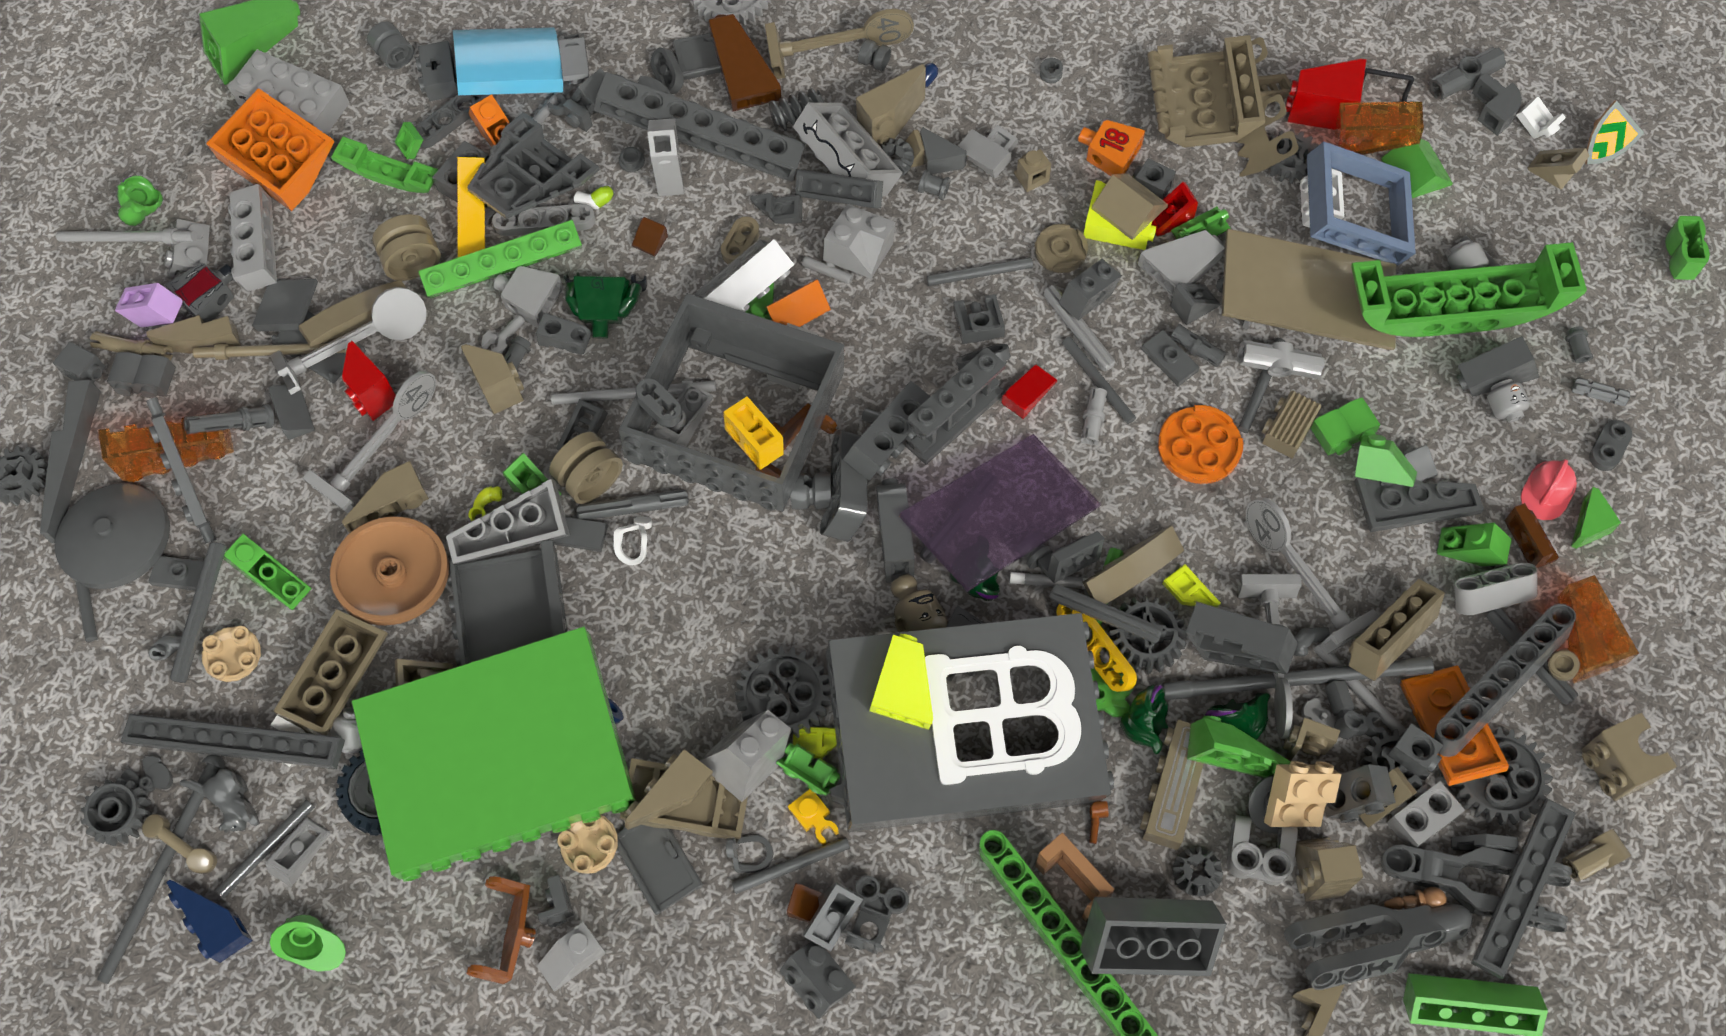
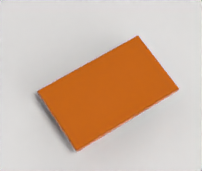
(800, 305)

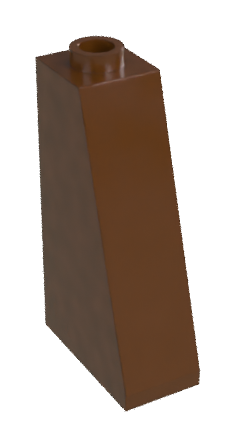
(743, 69)

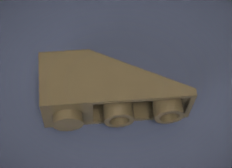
(389, 495)
(676, 788)

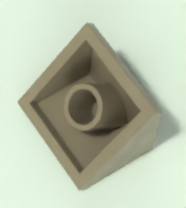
(1128, 204)

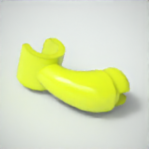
(485, 497)

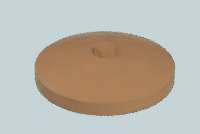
(389, 570)

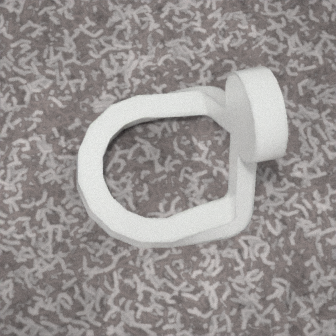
(639, 523)

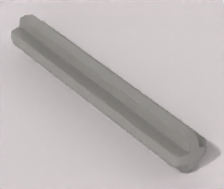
(1080, 330)

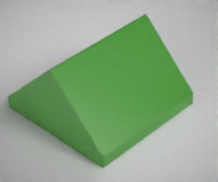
(1424, 167)

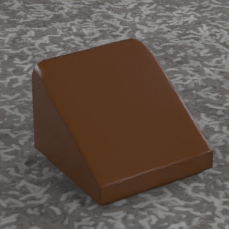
(650, 236)
(803, 903)

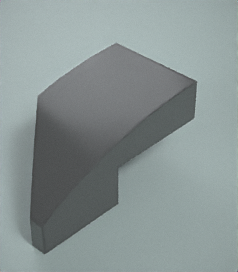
(780, 210)

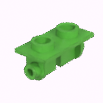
(1212, 221)
(818, 777)

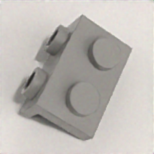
(188, 254)

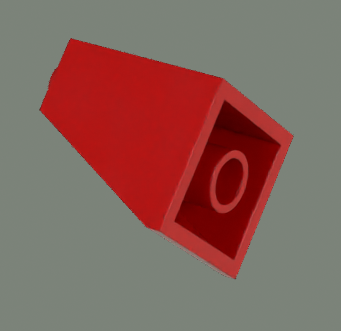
(1321, 90)

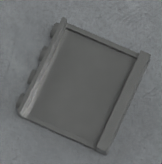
(506, 602)

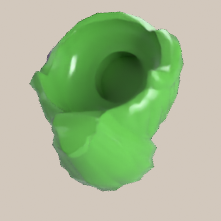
(137, 199)

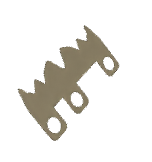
(1257, 146)

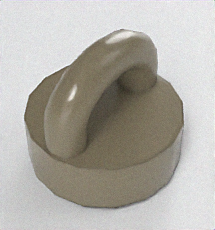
(1563, 665)

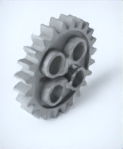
(740, 8)

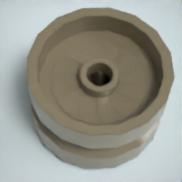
(405, 246)
(585, 467)

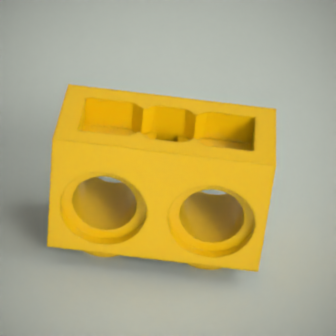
(753, 433)

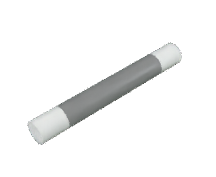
(1044, 580)

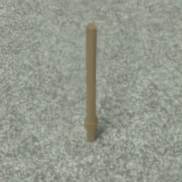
(224, 351)

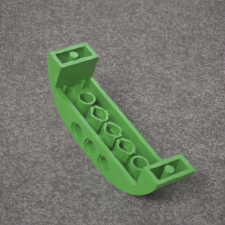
(1468, 297)

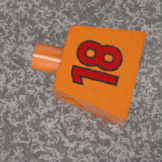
(1112, 146)

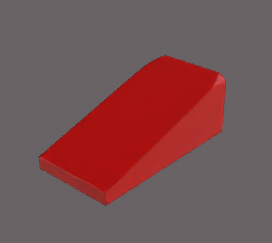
(1028, 391)

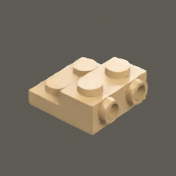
(1301, 794)

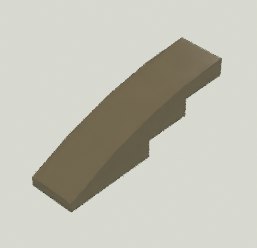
(343, 316)
(1134, 566)

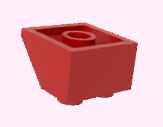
(366, 384)

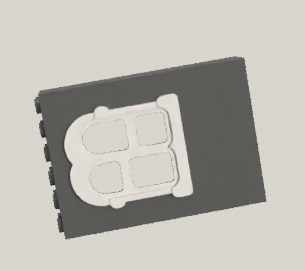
(912, 774)

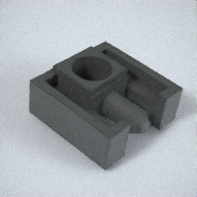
(969, 326)

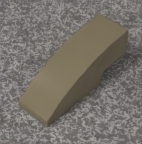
(194, 332)

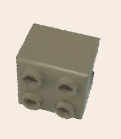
(1620, 760)

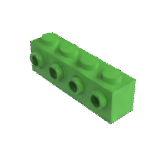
(1474, 1005)

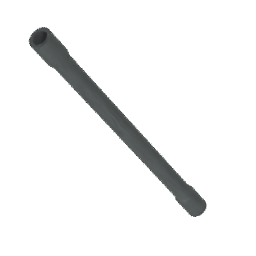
(1189, 688)

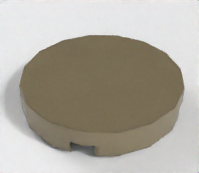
(1061, 248)

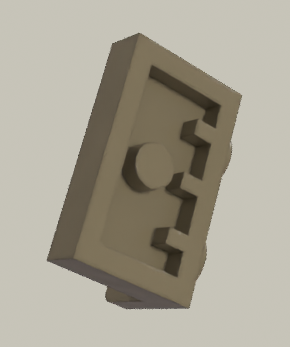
(1312, 736)

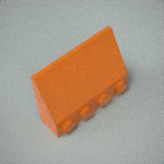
(272, 148)

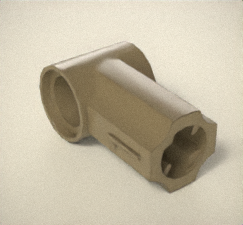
(1600, 853)

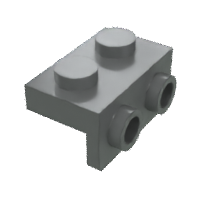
(816, 978)

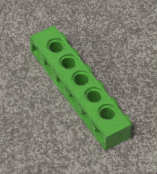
(500, 259)

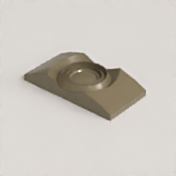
(711, 813)

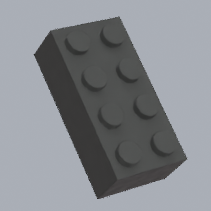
(1152, 936)

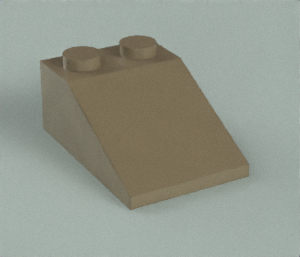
(891, 105)

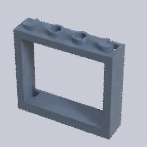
(1349, 235)

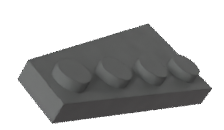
(1399, 506)

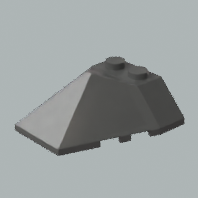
(527, 170)

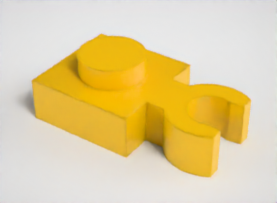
(810, 813)

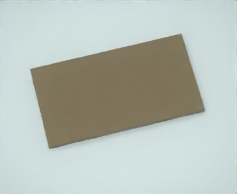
(1296, 288)

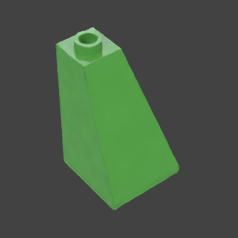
(239, 30)

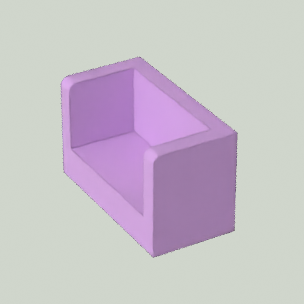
(149, 305)

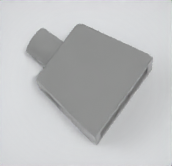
(529, 292)

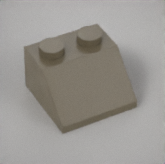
(495, 377)

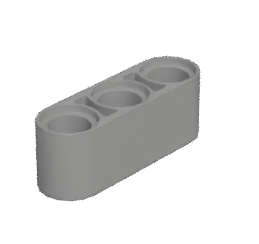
(1495, 588)

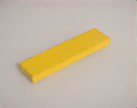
(470, 209)

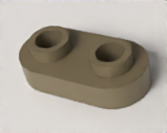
(736, 241)

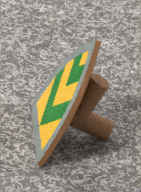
(1612, 135)

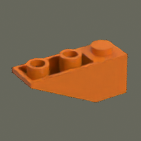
(489, 119)

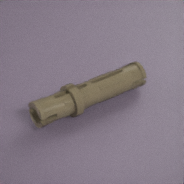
(122, 344)

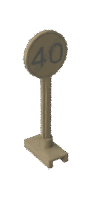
(883, 27)

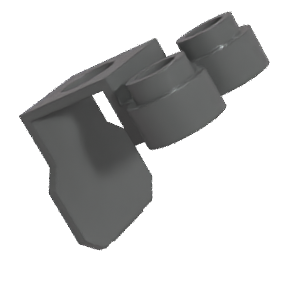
(874, 909)

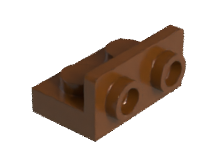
(1530, 536)

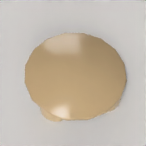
(231, 653)
(589, 845)

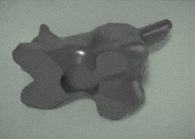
(227, 794)

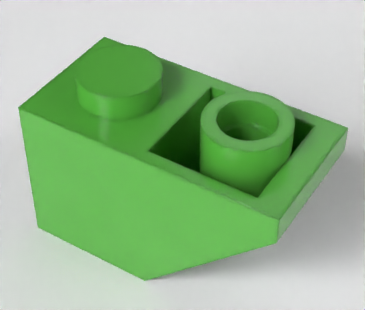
(1475, 544)

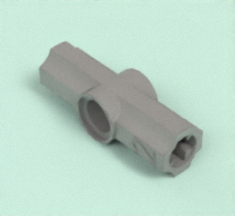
(1280, 359)

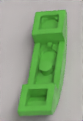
(383, 169)

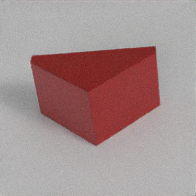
(1180, 209)

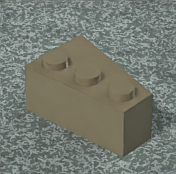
(1326, 868)

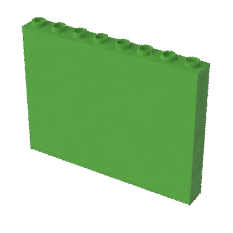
(492, 754)

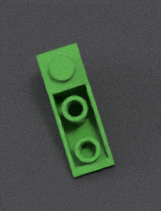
(266, 572)

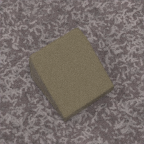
(916, 143)

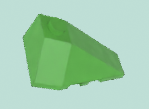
(1230, 748)

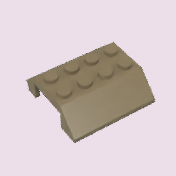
(1207, 94)

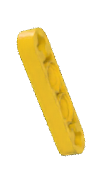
(1116, 659)

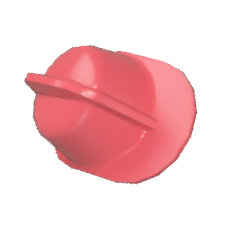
(1549, 489)

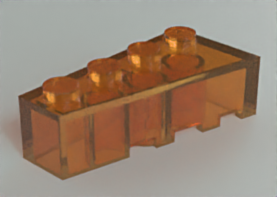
(136, 455)

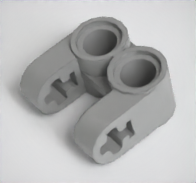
(1259, 870)

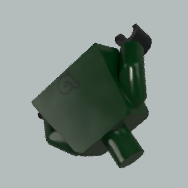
(602, 300)

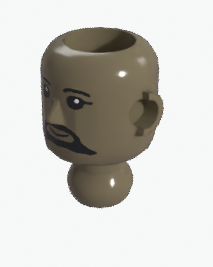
(916, 607)

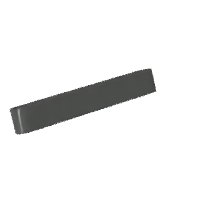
(1500, 690)

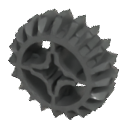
(1171, 631)

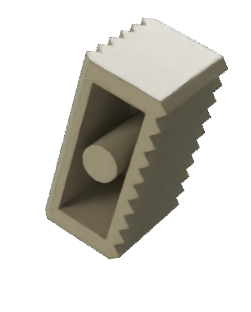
(1291, 423)

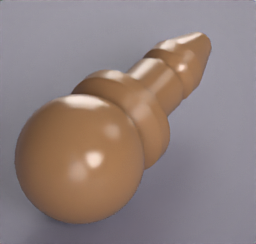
(1430, 896)

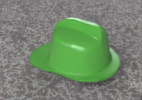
(307, 944)

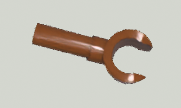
(1097, 810)

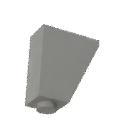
(1182, 259)

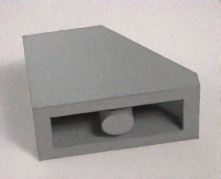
(570, 956)

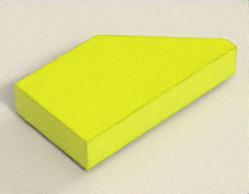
(1189, 589)
(818, 742)

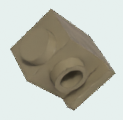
(1031, 164)

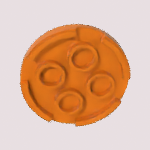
(1200, 444)

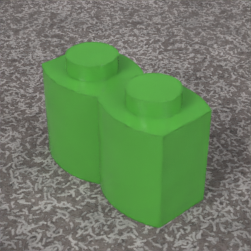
(1687, 247)
(1345, 426)

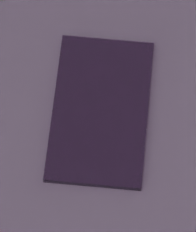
(999, 511)

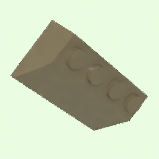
(330, 673)

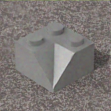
(859, 241)

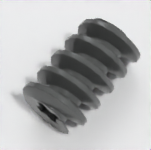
(791, 110)

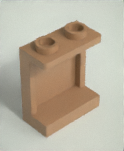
(1077, 867)

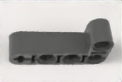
(847, 492)

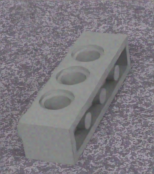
(252, 238)

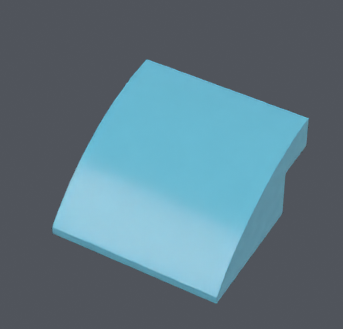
(507, 61)

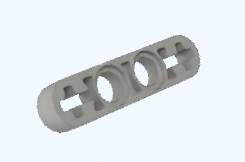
(544, 216)

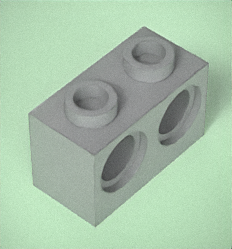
(1428, 820)

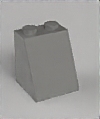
(748, 753)

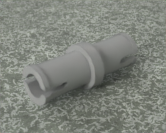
(1093, 416)

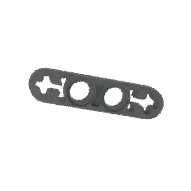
(451, 110)

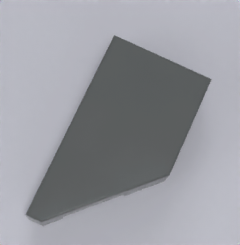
(1473, 842)

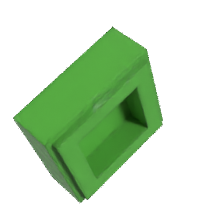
(409, 140)

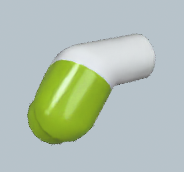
(596, 199)

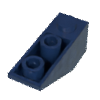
(217, 928)

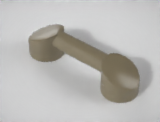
(197, 860)

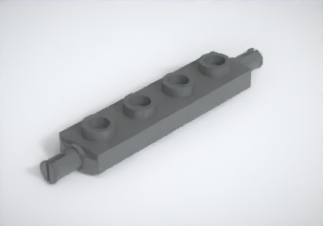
(172, 459)

